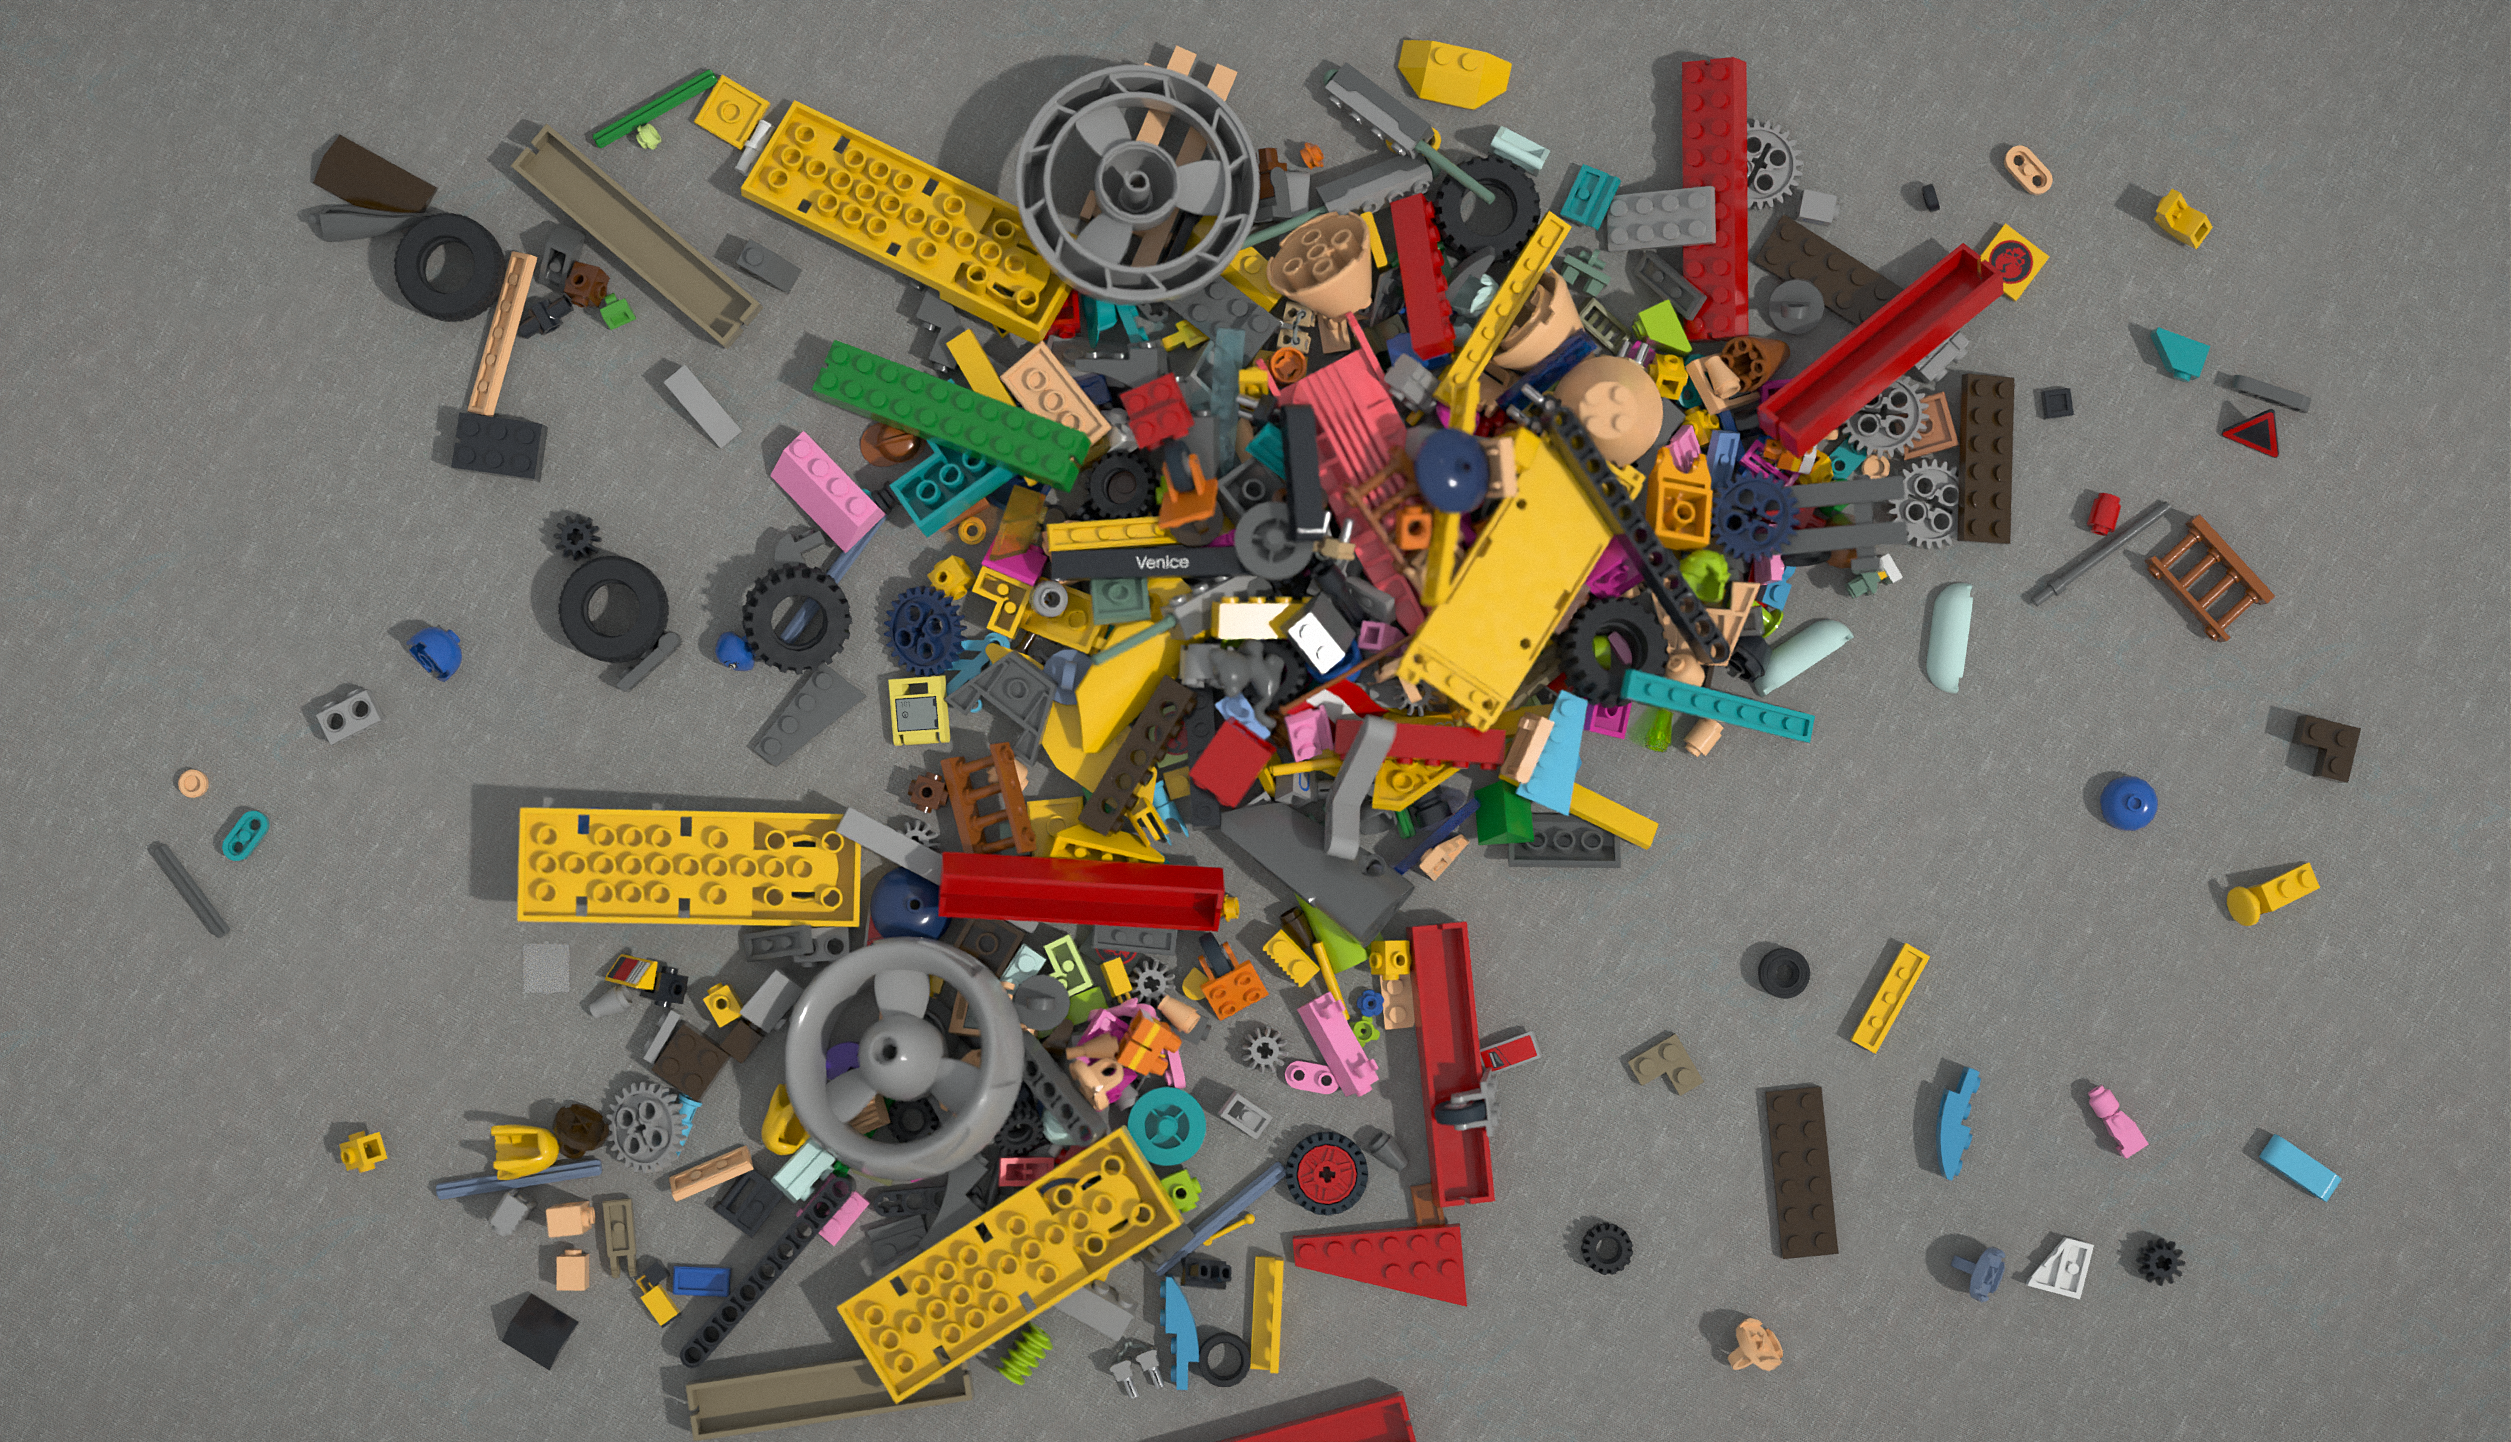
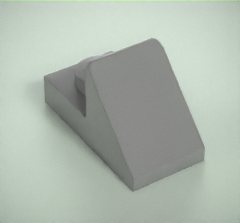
(1245, 1114)

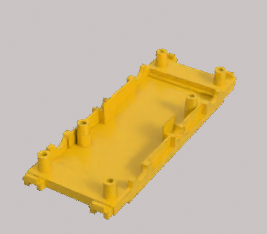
(1513, 587)

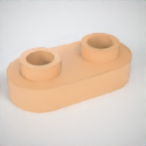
(2030, 168)

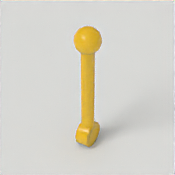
(1248, 1219)

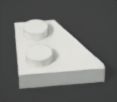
(2064, 1269)

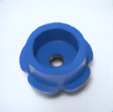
(1376, 1008)

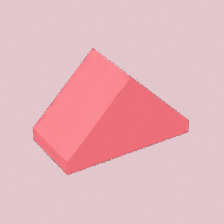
(1023, 1169)

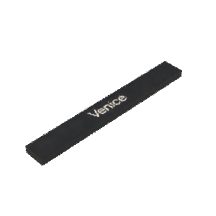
(1147, 564)

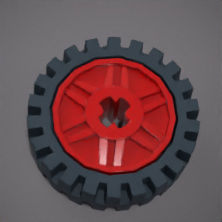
(1341, 1157)

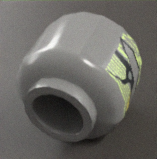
(1056, 603)

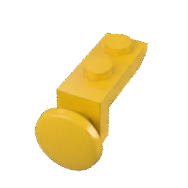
(2248, 903)

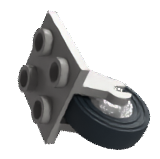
(1469, 1111)

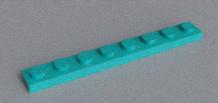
(1717, 706)

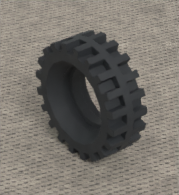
(787, 583)

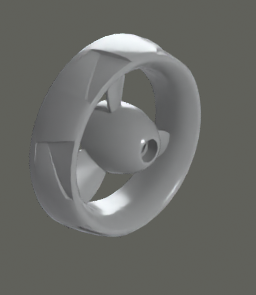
(1138, 184)
(904, 1057)

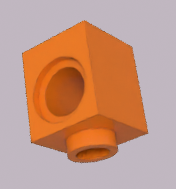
(1421, 536)

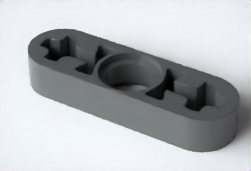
(2270, 394)

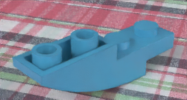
(1950, 1133)
(1180, 1321)

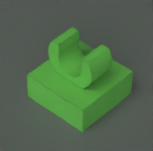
(617, 312)

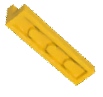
(1267, 1313)

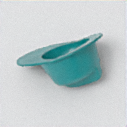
(1098, 317)

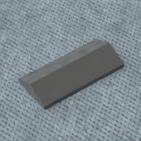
(1566, 843)

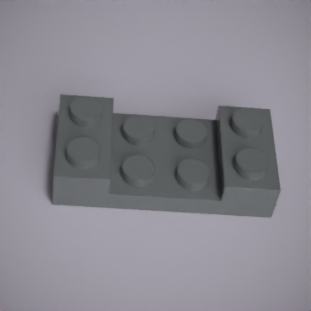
(1227, 307)

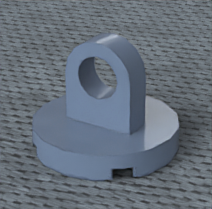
(1068, 670)
(1985, 1273)

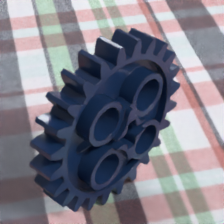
(1765, 493)
(925, 630)

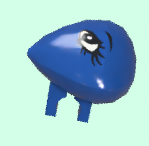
(735, 652)

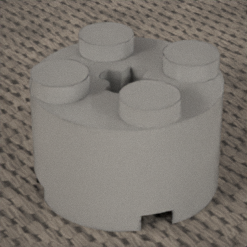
(1196, 666)

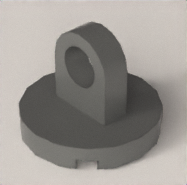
(1796, 306)
(1041, 1002)

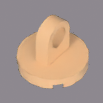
(1388, 673)
(1093, 1082)
(1755, 1347)

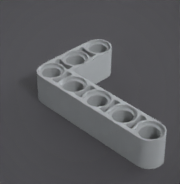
(1352, 785)

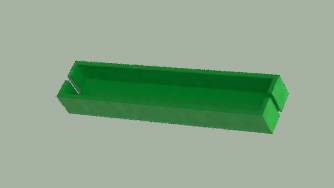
(952, 416)

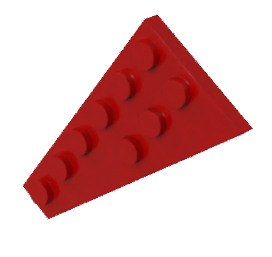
(1404, 1259)

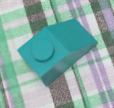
(2180, 354)

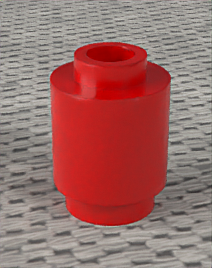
(2104, 514)

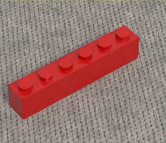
(1422, 276)
(1432, 745)

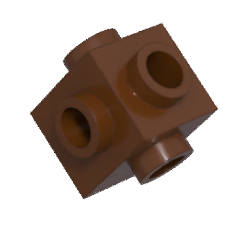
(586, 285)
(938, 798)

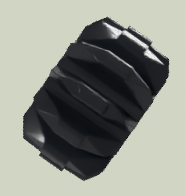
(582, 545)
(2166, 1251)

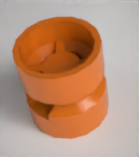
(1286, 366)

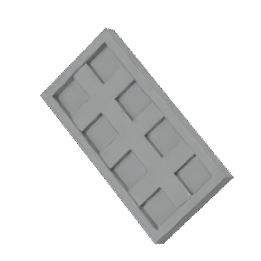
(1661, 219)

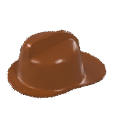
(890, 446)

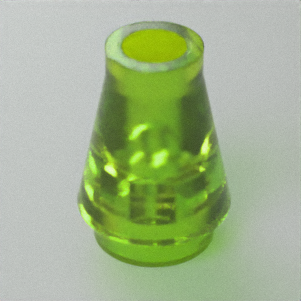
(1659, 734)

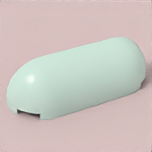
(1949, 636)
(1801, 653)

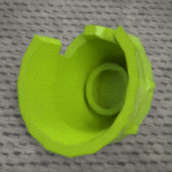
(1705, 574)

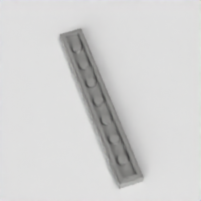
(899, 849)

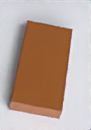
(1425, 1211)

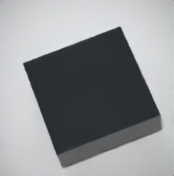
(2057, 403)

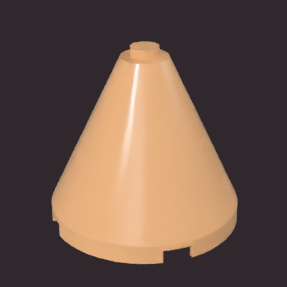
(1540, 326)

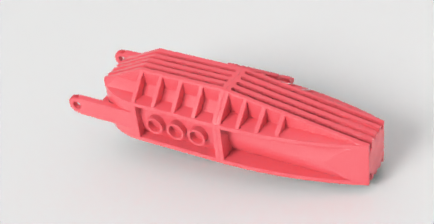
(1352, 434)

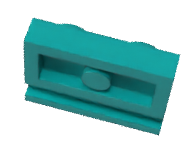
(1590, 197)
(1268, 449)

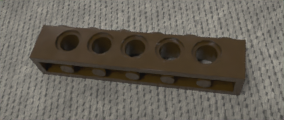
(1094, 812)

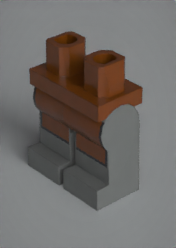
(1273, 189)

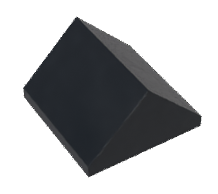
(540, 1331)

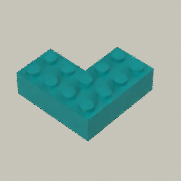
(946, 486)

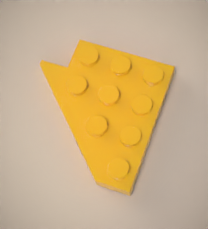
(1403, 784)

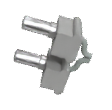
(1124, 1371)

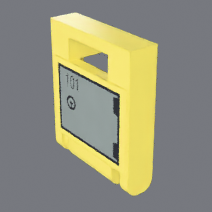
(919, 716)

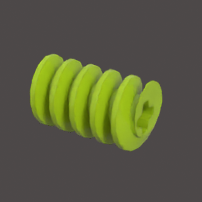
(1025, 1354)

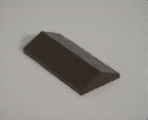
(371, 180)

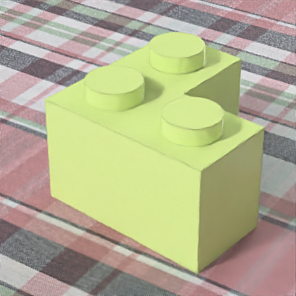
(1068, 965)

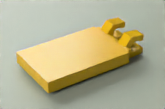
(1072, 627)

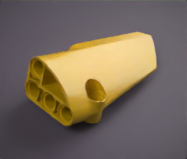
(1122, 686)

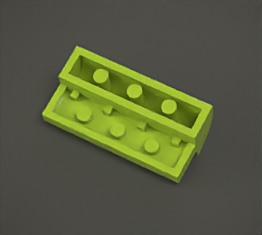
(1340, 948)

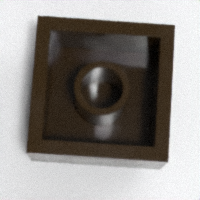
(990, 942)
(691, 1061)

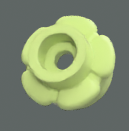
(648, 136)

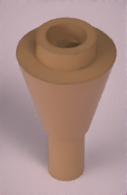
(1099, 1047)

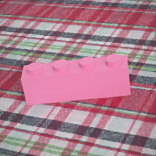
(825, 492)

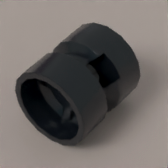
(1431, 807)

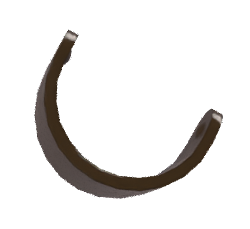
(1058, 1040)

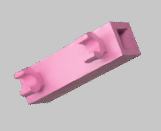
(1339, 1045)

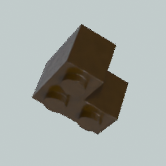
(2334, 743)

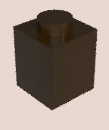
(743, 1040)

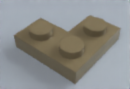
(1667, 1057)

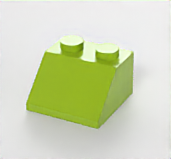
(1661, 330)

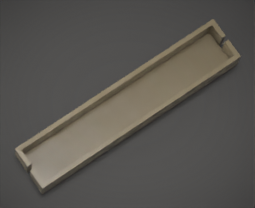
(637, 236)
(810, 1396)

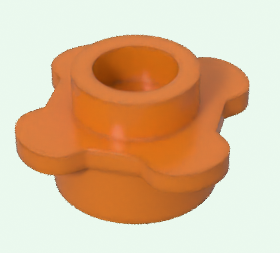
(1312, 155)

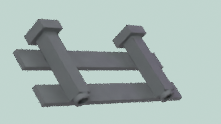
(1863, 535)

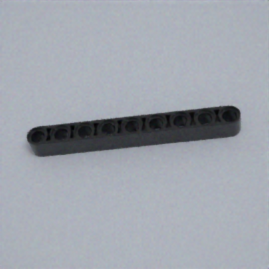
(756, 1277)

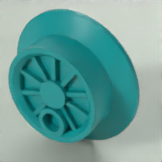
(1167, 1125)

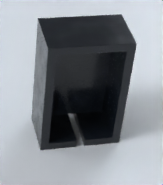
(499, 447)

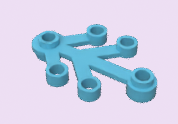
(971, 668)

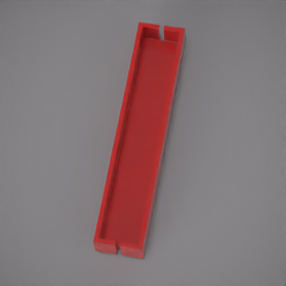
(1717, 157)
(1880, 350)
(1080, 891)
(1448, 1059)
(1366, 1421)

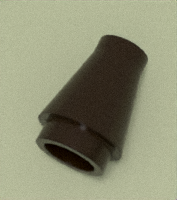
(1297, 927)

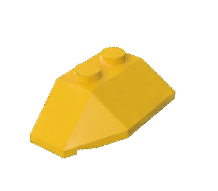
(1453, 73)
(1087, 844)

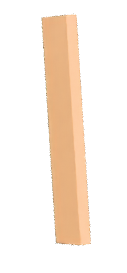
(502, 334)

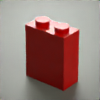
(1232, 762)

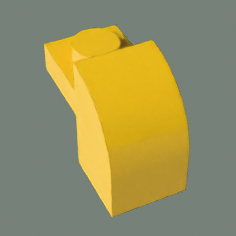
(2182, 220)

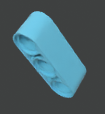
(2300, 1168)

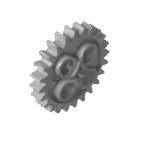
(1779, 176)
(1881, 439)
(1922, 528)
(647, 1127)

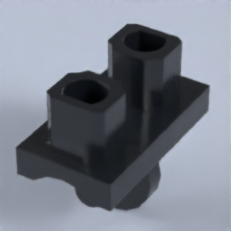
(1205, 1273)

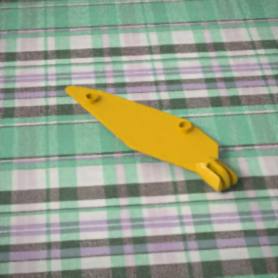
(1064, 746)

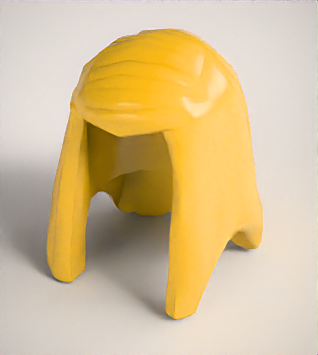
(781, 1127)
(523, 1150)

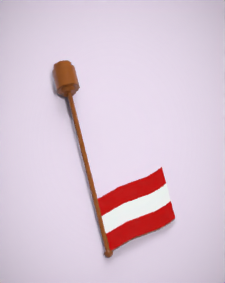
(1343, 697)

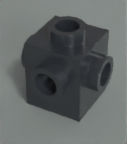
(668, 987)

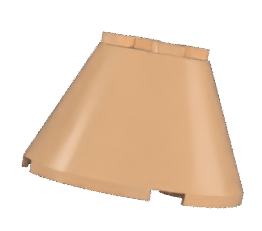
(1325, 265)
(1614, 405)

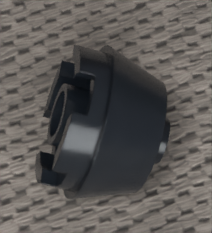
(1750, 657)

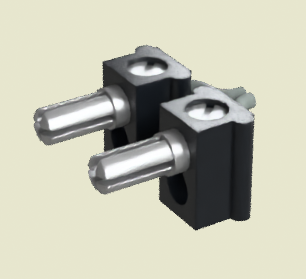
(1540, 404)
(1265, 411)

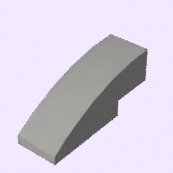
(703, 406)

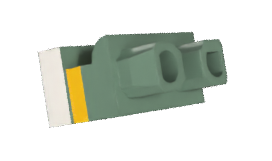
(1867, 582)

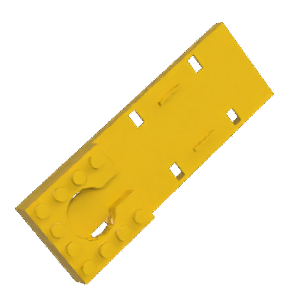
(874, 197)
(731, 868)
(1041, 1244)

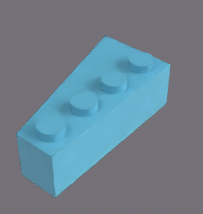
(1556, 767)

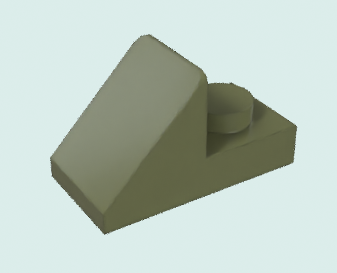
(1381, 332)

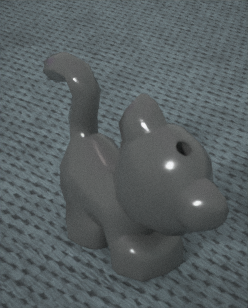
(1236, 669)

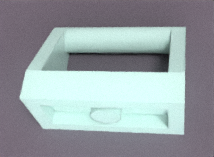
(1519, 150)

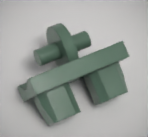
(1596, 279)

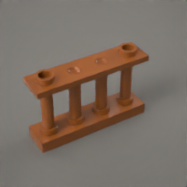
(1397, 464)
(2217, 552)
(965, 807)

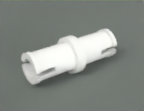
(754, 147)

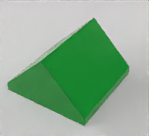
(1503, 815)

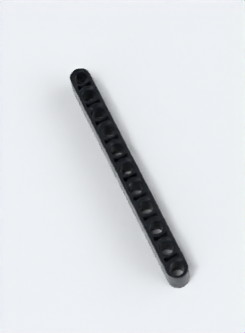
(1624, 529)

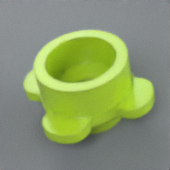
(1371, 1032)

